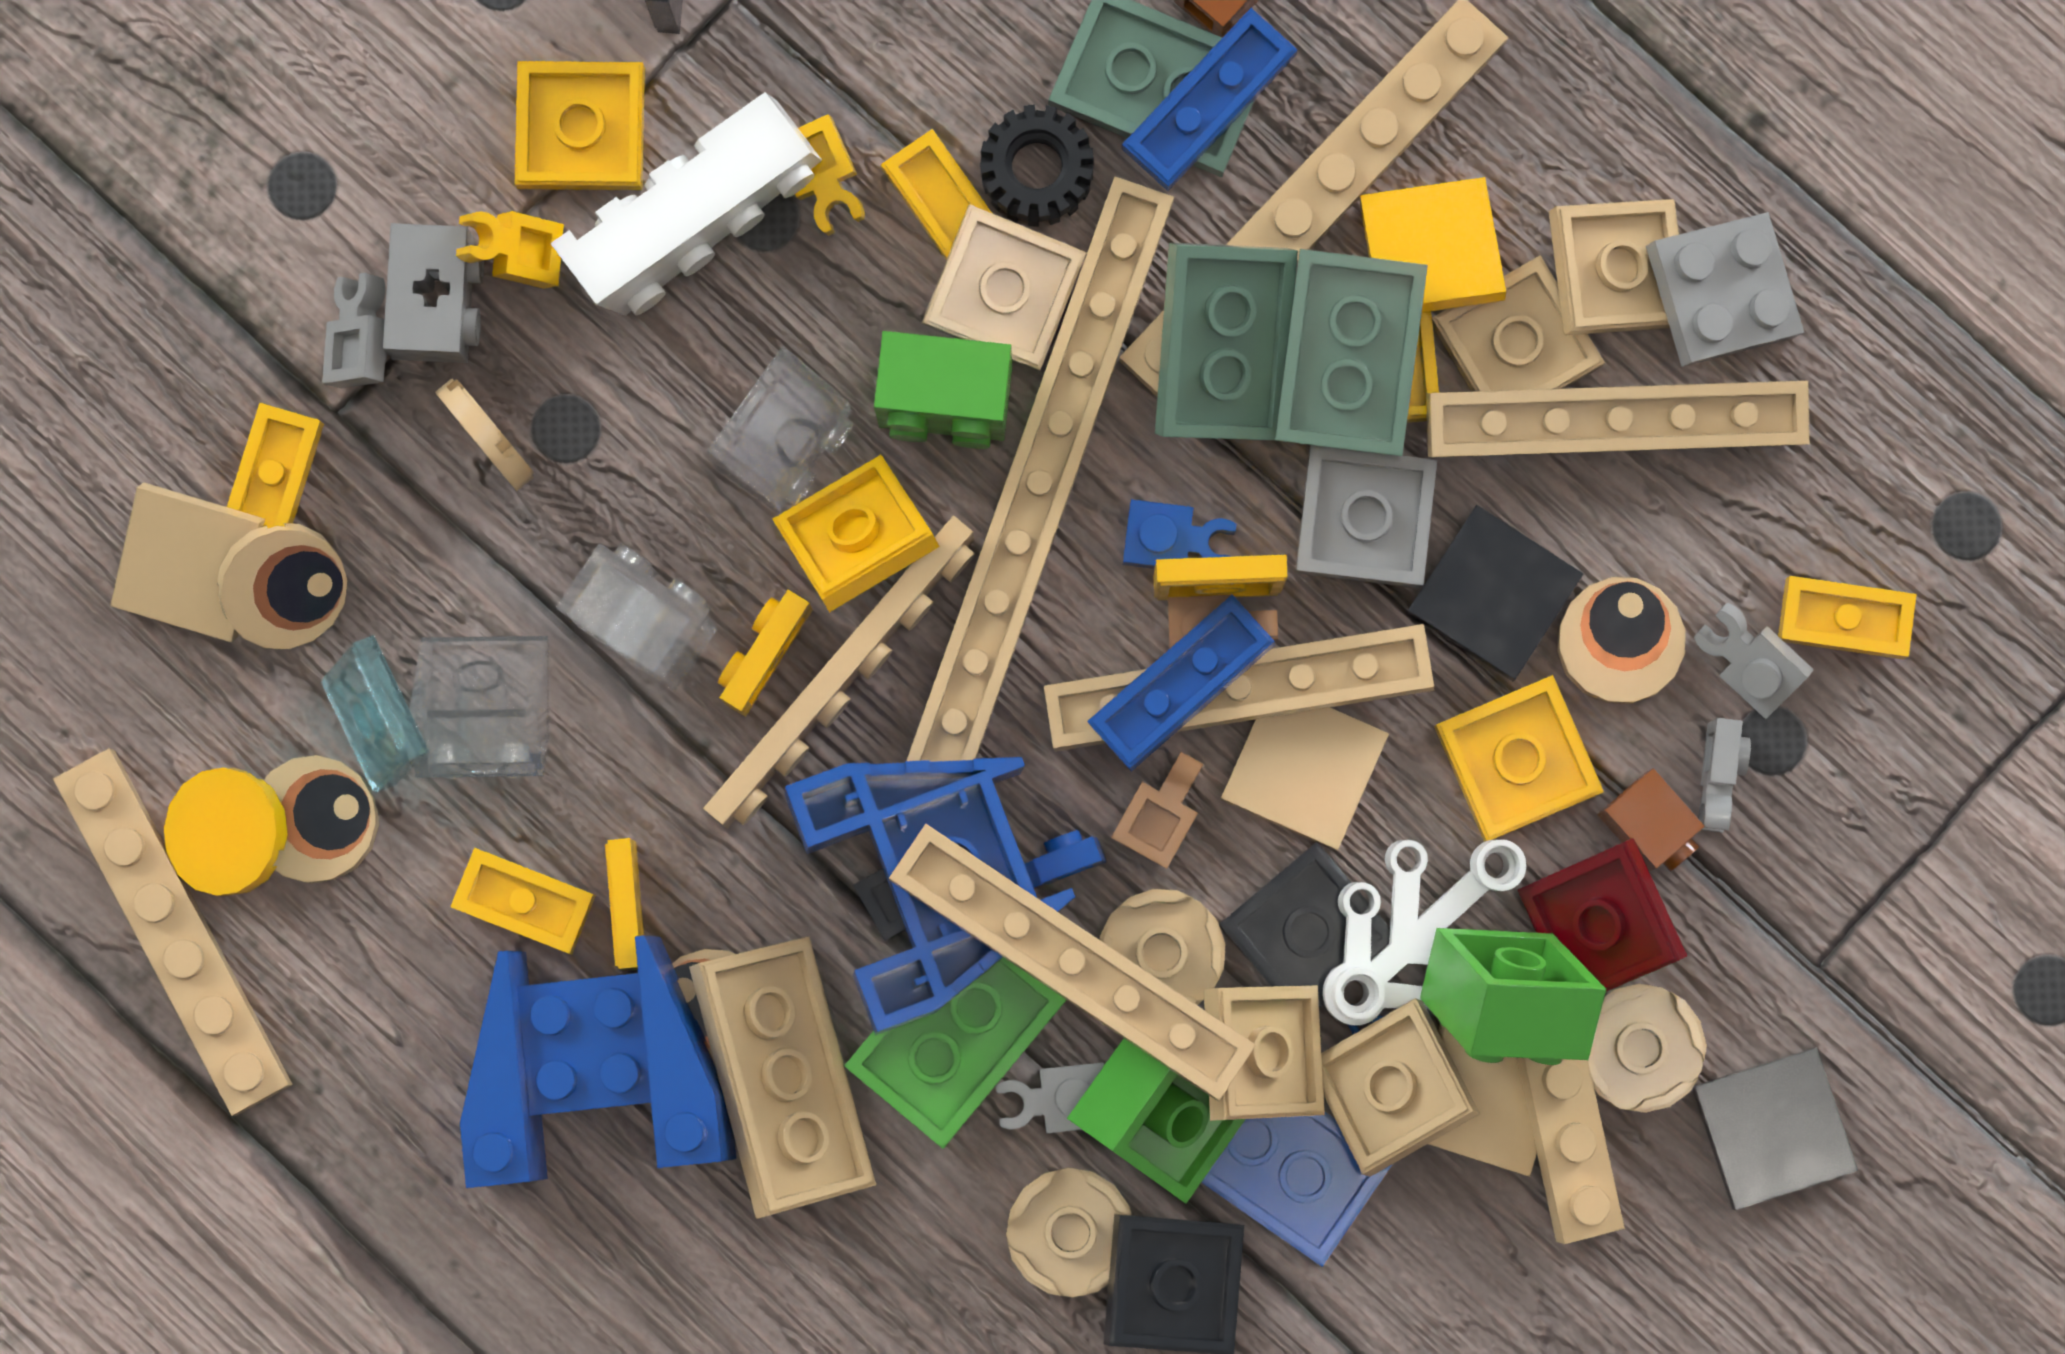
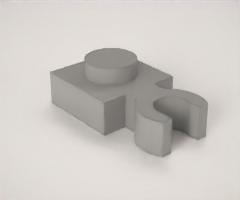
(355, 341)
(1759, 667)
(1724, 758)
(1055, 1099)

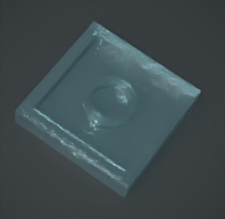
(374, 714)

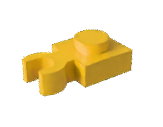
(829, 173)
(518, 247)

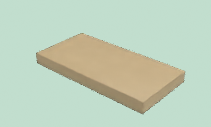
(782, 1076)

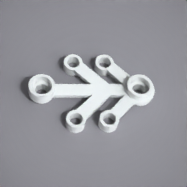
(1410, 935)

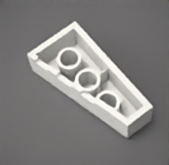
(690, 208)

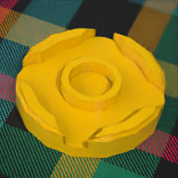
(225, 831)

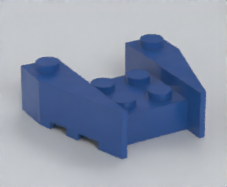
(894, 806)
(587, 1050)

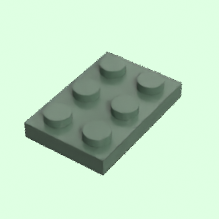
(1128, 64)
(1224, 340)
(1351, 352)

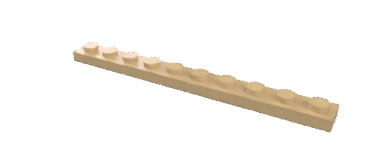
(1042, 474)

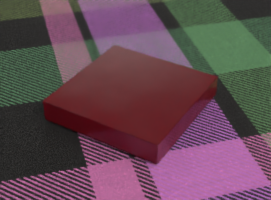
(1607, 915)

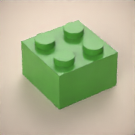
(943, 388)
(1512, 995)

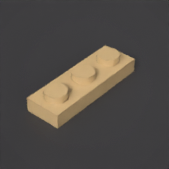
(1571, 1149)

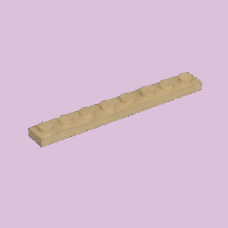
(1356, 151)

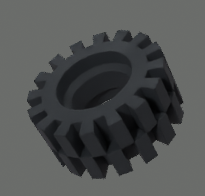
(1030, 128)

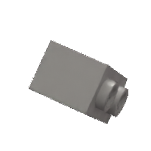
(415, 262)

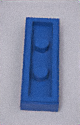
(1209, 99)
(1181, 682)

